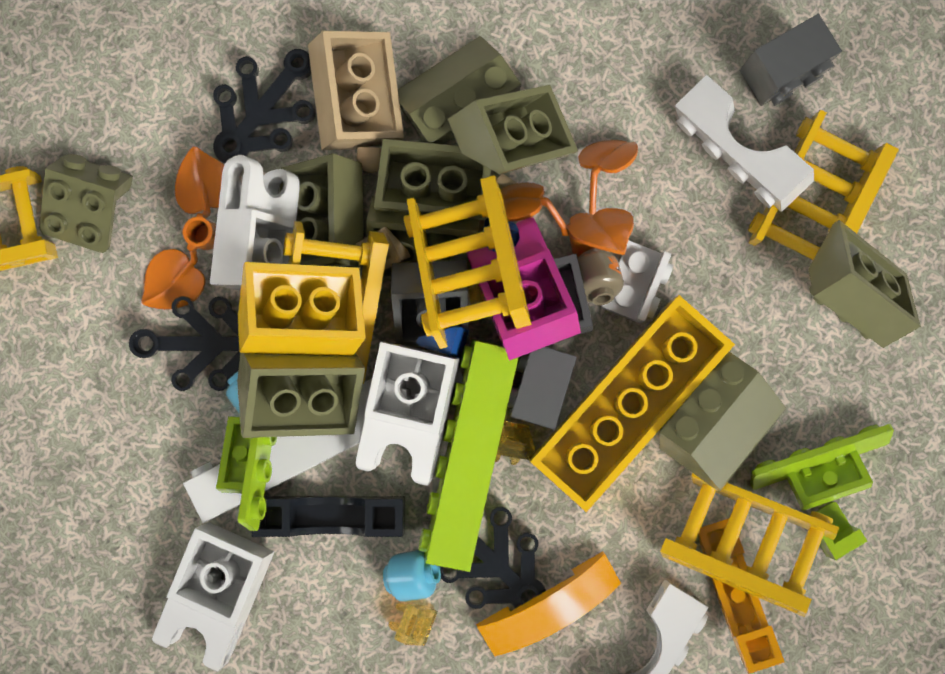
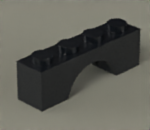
(333, 515)

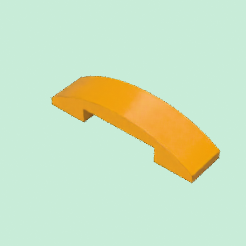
(552, 609)
(741, 610)

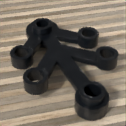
(260, 111)
(210, 343)
(496, 564)

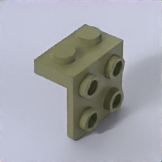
(81, 201)

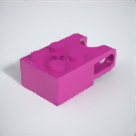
(546, 295)

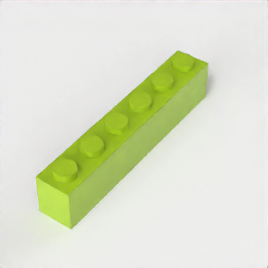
(469, 456)

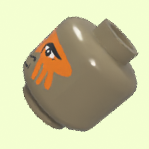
(600, 276)

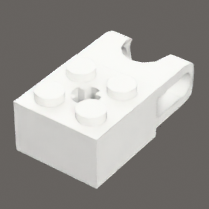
(251, 219)
(406, 420)
(205, 600)

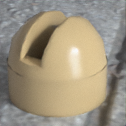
(369, 158)

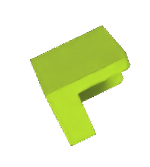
(847, 537)

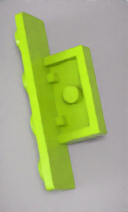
(245, 470)
(827, 471)

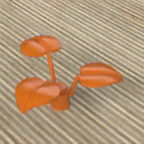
(604, 229)
(170, 271)

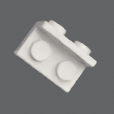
(642, 274)

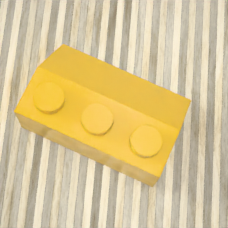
(300, 309)

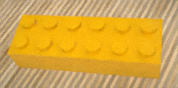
(631, 402)

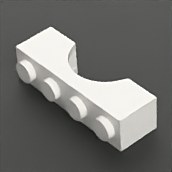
(775, 174)
(676, 619)

